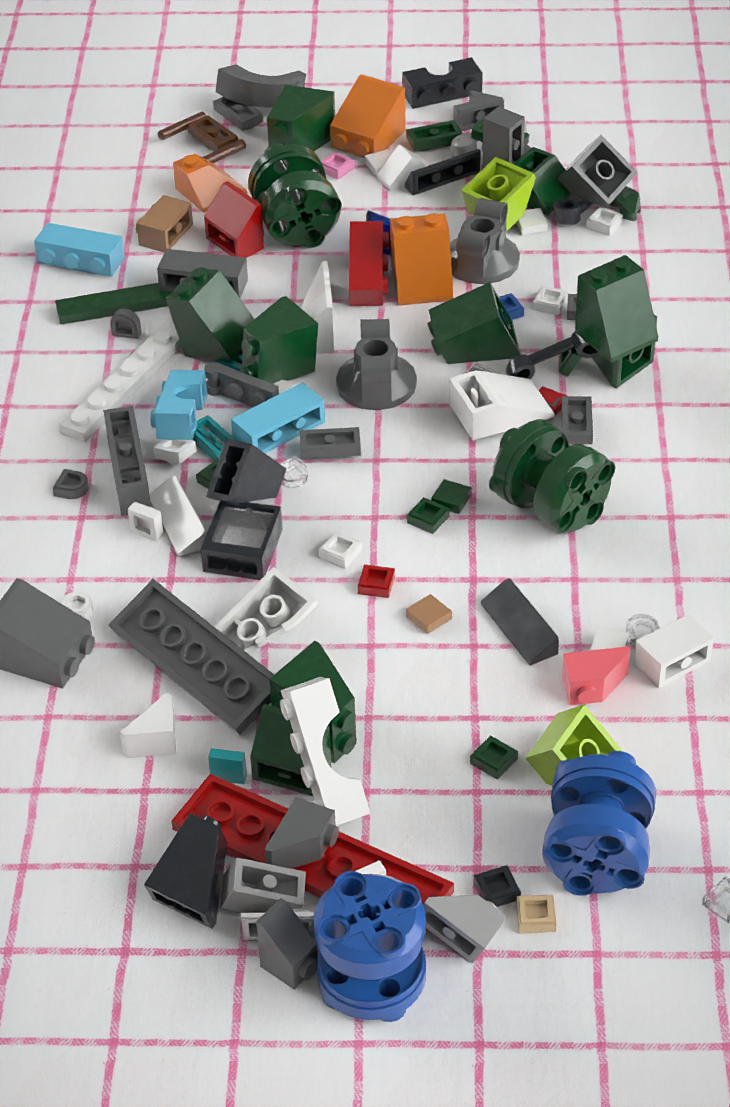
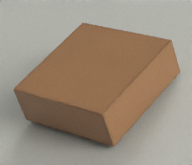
(428, 613)

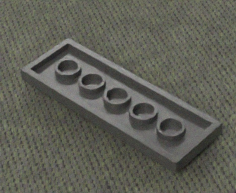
(195, 655)

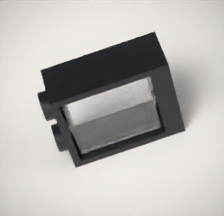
(242, 539)

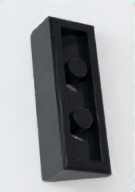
(444, 172)
(521, 622)

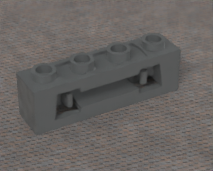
(126, 458)

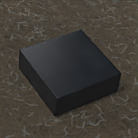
(497, 886)

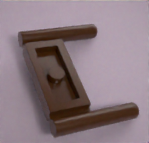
(208, 132)

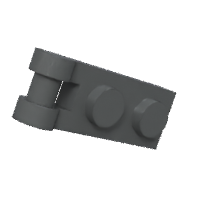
(238, 385)

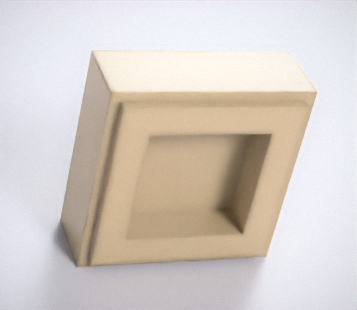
(536, 914)

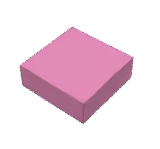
(337, 165)

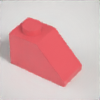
(594, 673)

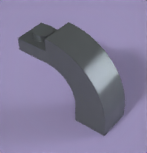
(252, 88)

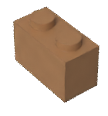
(164, 223)

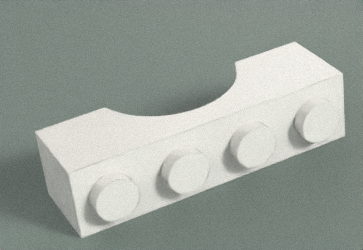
(310, 710)

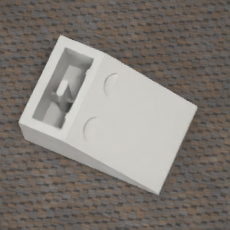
(495, 402)

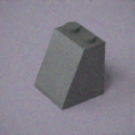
(41, 636)

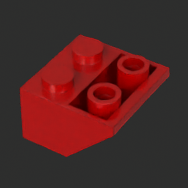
(235, 222)

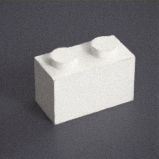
(673, 650)

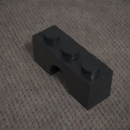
(428, 89)

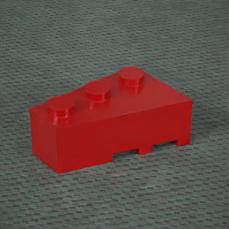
(367, 263)

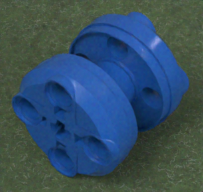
(599, 823)
(370, 945)

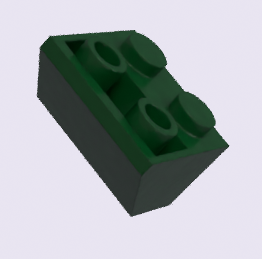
(546, 185)
(273, 754)

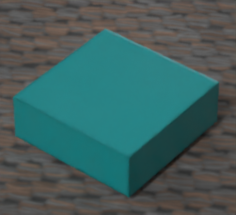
(228, 765)

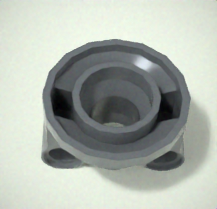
(482, 249)
(376, 373)

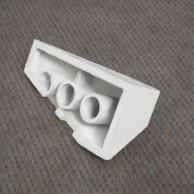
(319, 306)
(266, 612)

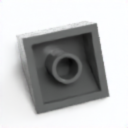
(597, 173)

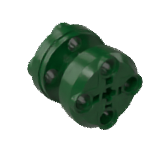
(294, 195)
(557, 479)

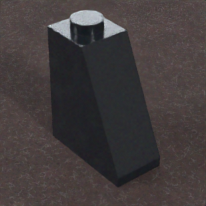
(245, 474)
(191, 870)

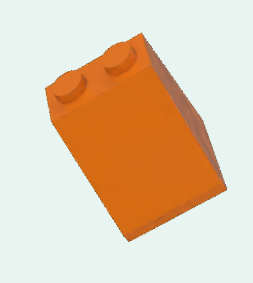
(369, 117)
(421, 259)

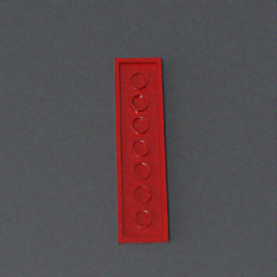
(252, 820)

